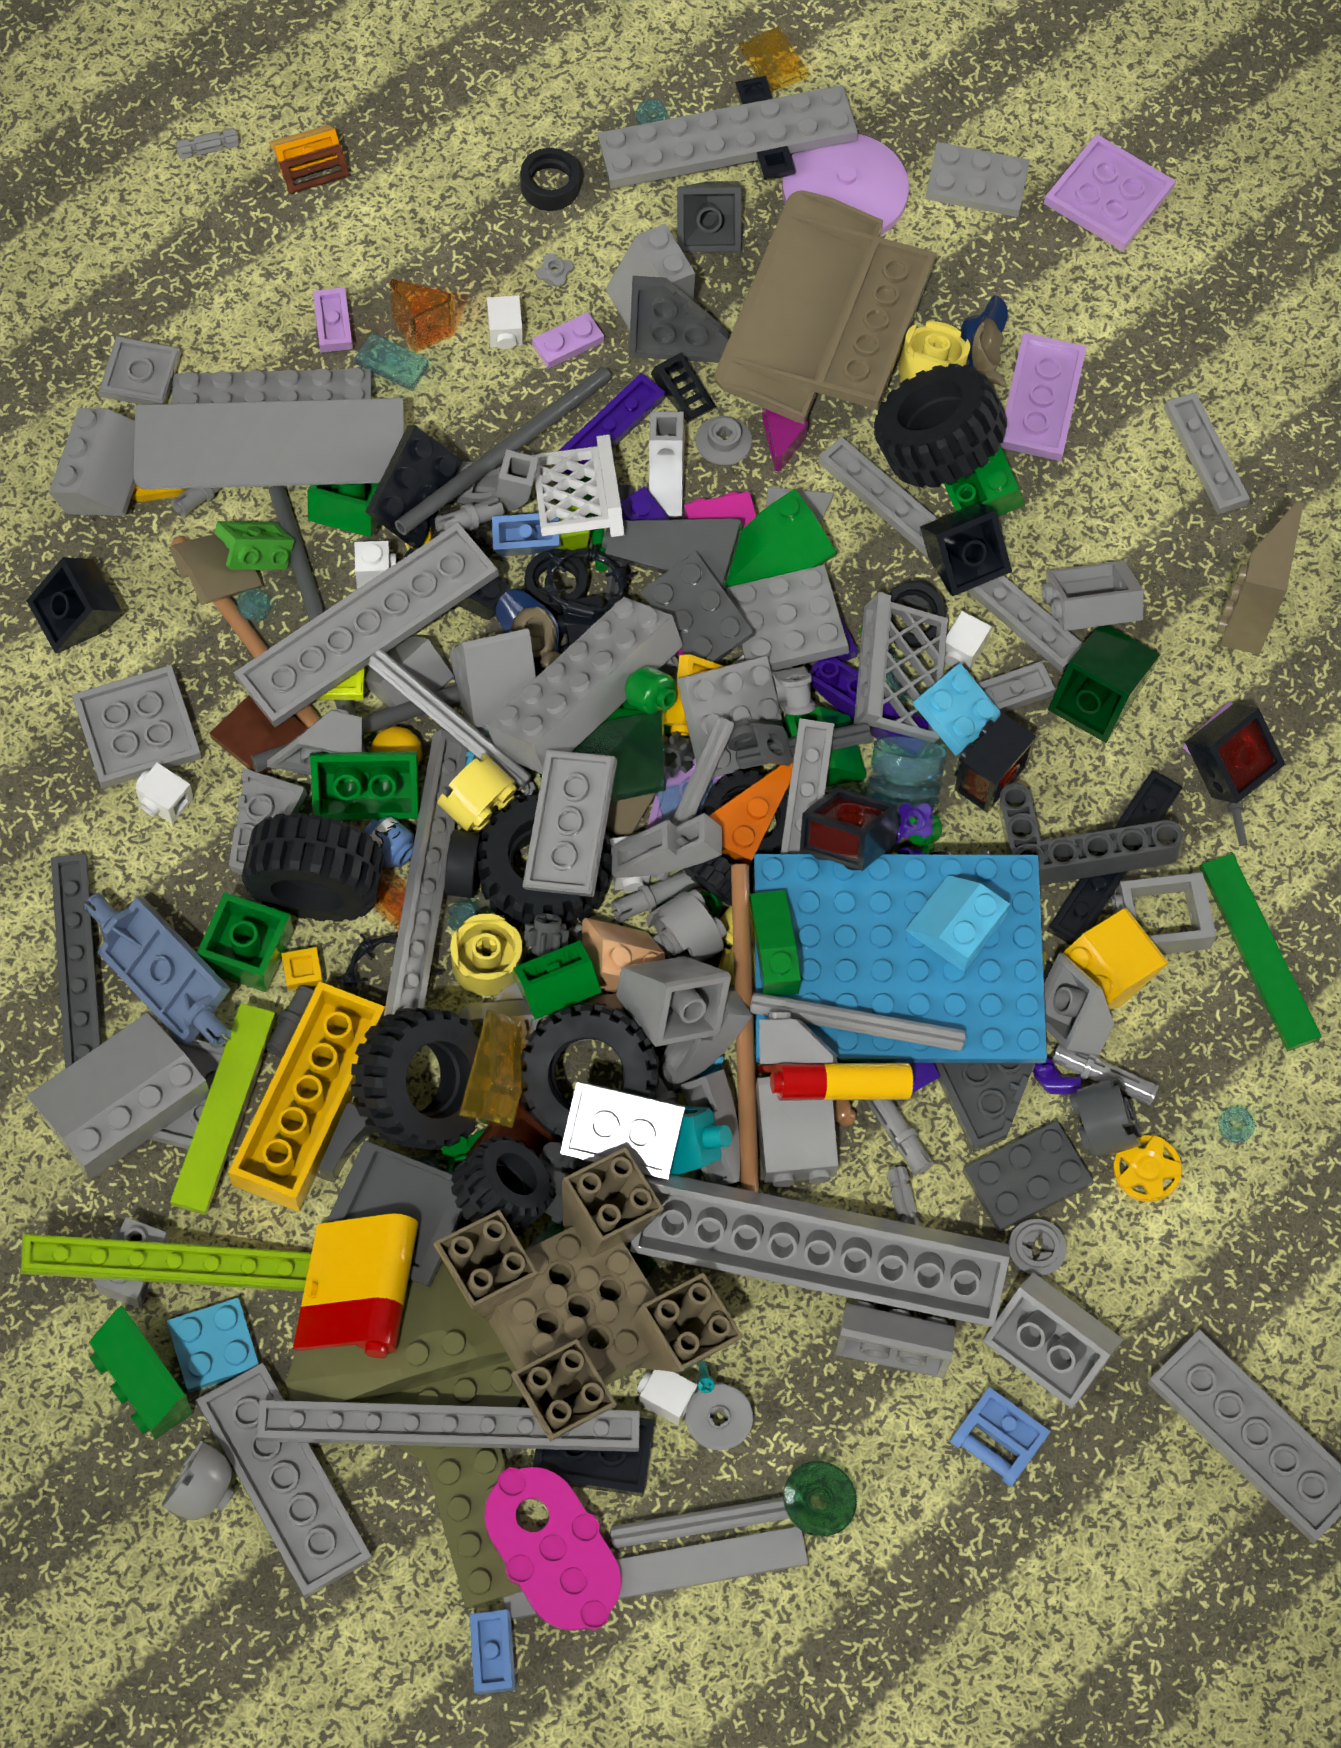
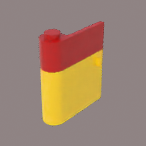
(840, 1081)
(357, 1284)

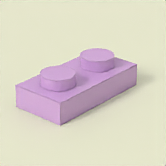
(332, 320)
(568, 340)

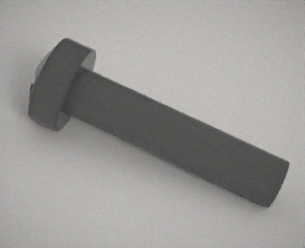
(1238, 821)

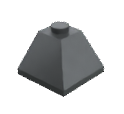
(709, 217)

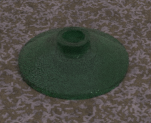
(831, 1487)

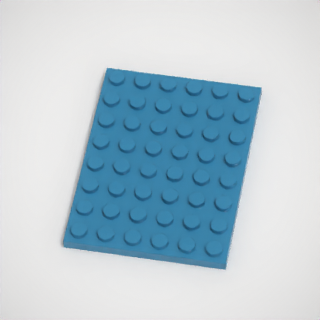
(863, 960)

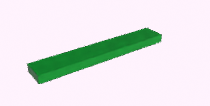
(1260, 952)

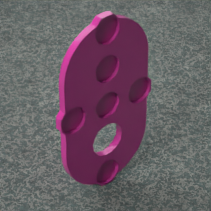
(564, 1566)

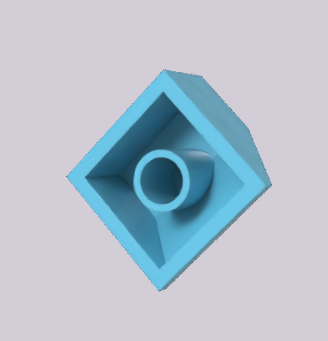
(959, 920)

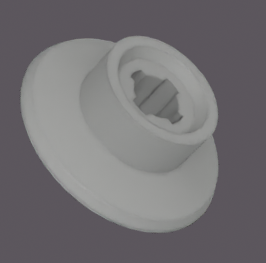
(722, 451)
(722, 1400)

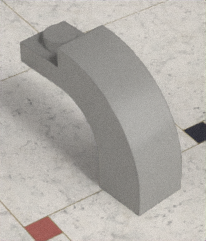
(509, 483)

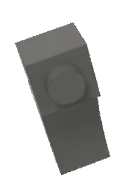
(347, 1137)

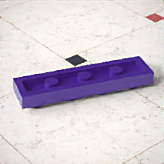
(619, 415)

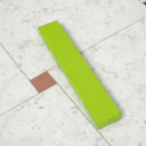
(223, 1109)

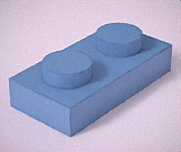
(492, 1652)

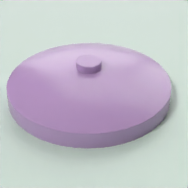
(855, 173)

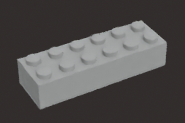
(584, 683)

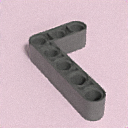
(1079, 847)

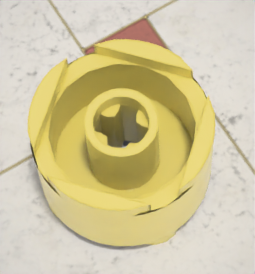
(931, 346)
(478, 794)
(485, 935)

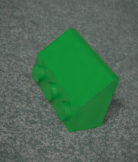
(365, 785)
(138, 1375)

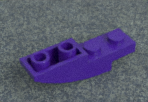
(838, 686)

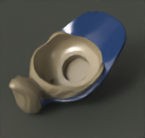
(985, 339)
(521, 611)

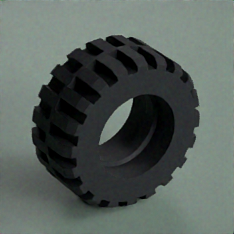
(940, 425)
(313, 867)
(504, 887)
(576, 1024)
(383, 1070)

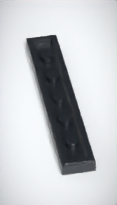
(1094, 892)

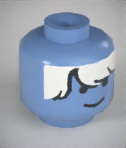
(394, 839)

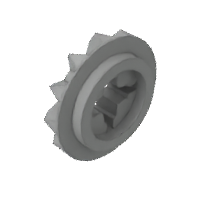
(1051, 1240)

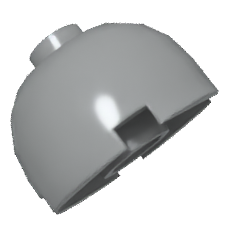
(200, 1485)

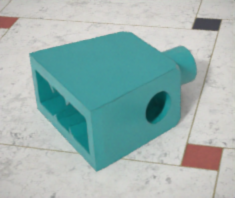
(699, 1140)

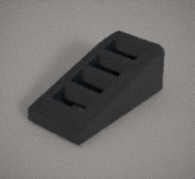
(680, 364)

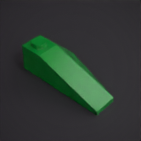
(780, 542)

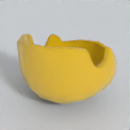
(398, 740)

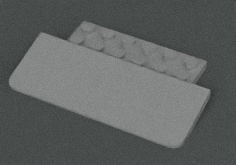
(267, 430)

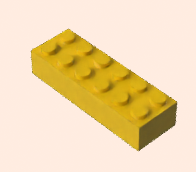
(304, 1099)

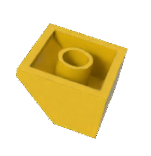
(1117, 957)

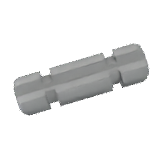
(207, 143)
(902, 1195)

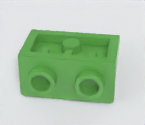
(255, 545)

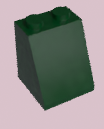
(1103, 681)

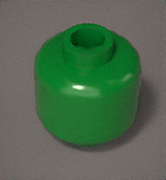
(650, 690)

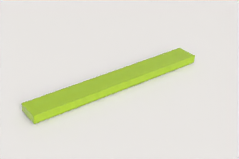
(163, 1262)

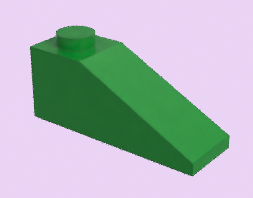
(775, 943)

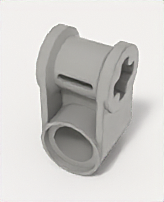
(794, 690)

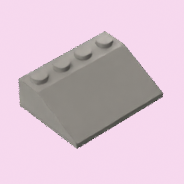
(119, 1095)

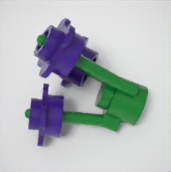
(919, 827)

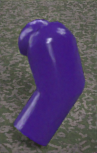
(1053, 1081)

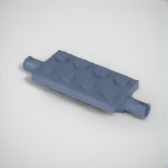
(161, 969)

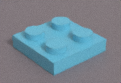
(956, 708)
(212, 1344)

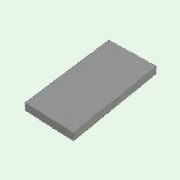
(570, 823)

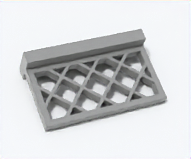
(876, 658)

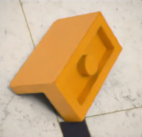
(304, 143)

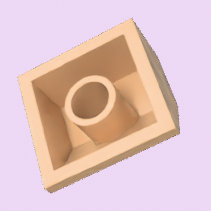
(615, 947)

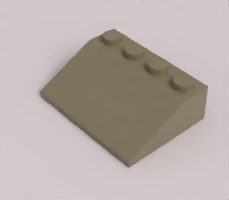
(1260, 587)

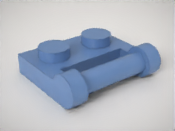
(1006, 1426)

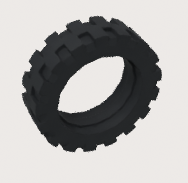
(735, 785)

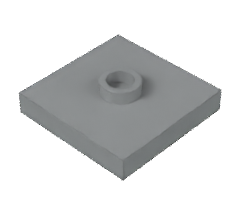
(139, 372)

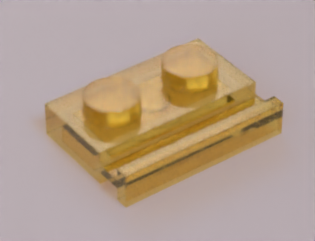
(775, 58)

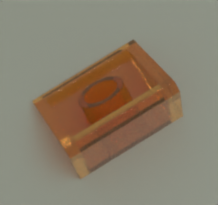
(422, 314)

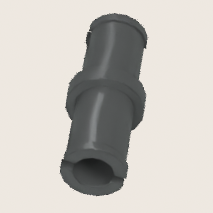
(289, 1021)

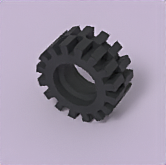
(713, 877)

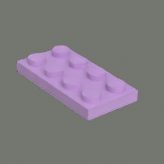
(1042, 396)

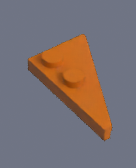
(750, 814)

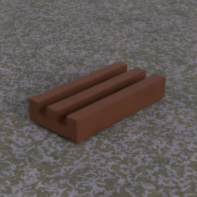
(288, 176)

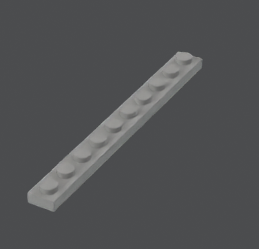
(907, 516)
(425, 879)
(437, 1426)

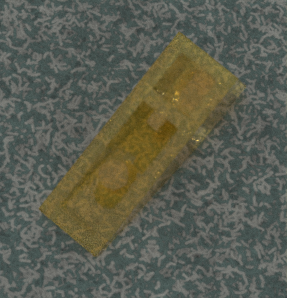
(496, 1073)

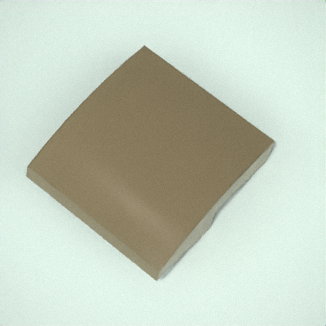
(205, 565)

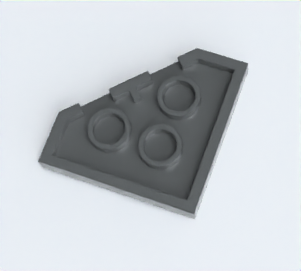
(671, 323)
(984, 1097)

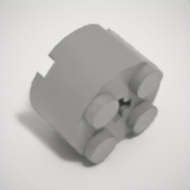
(687, 928)

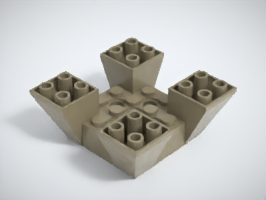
(513, 1291)

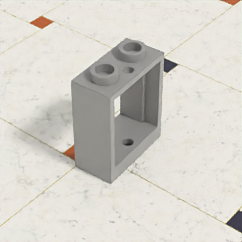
(1093, 595)
(1198, 907)

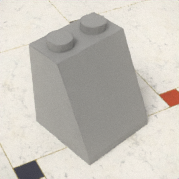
(650, 255)
(491, 673)
(675, 998)
(795, 1138)

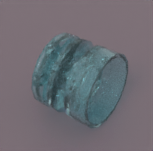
(906, 771)

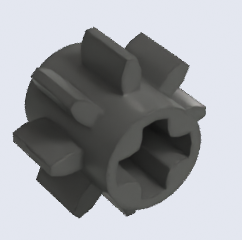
(684, 751)
(546, 934)

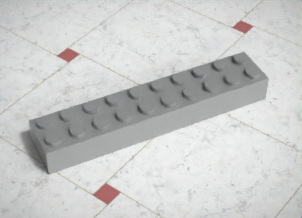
(826, 1249)

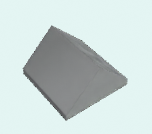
(420, 660)

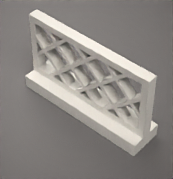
(601, 486)

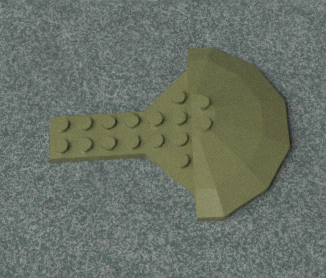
(440, 1359)

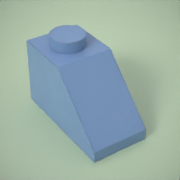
(521, 535)

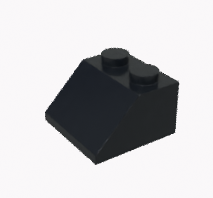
(966, 548)
(73, 603)

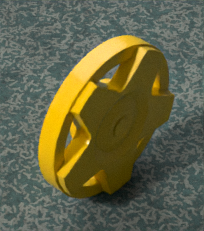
(1148, 1169)

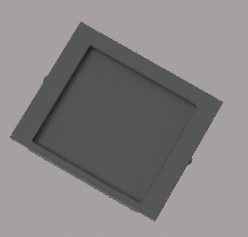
(397, 1184)

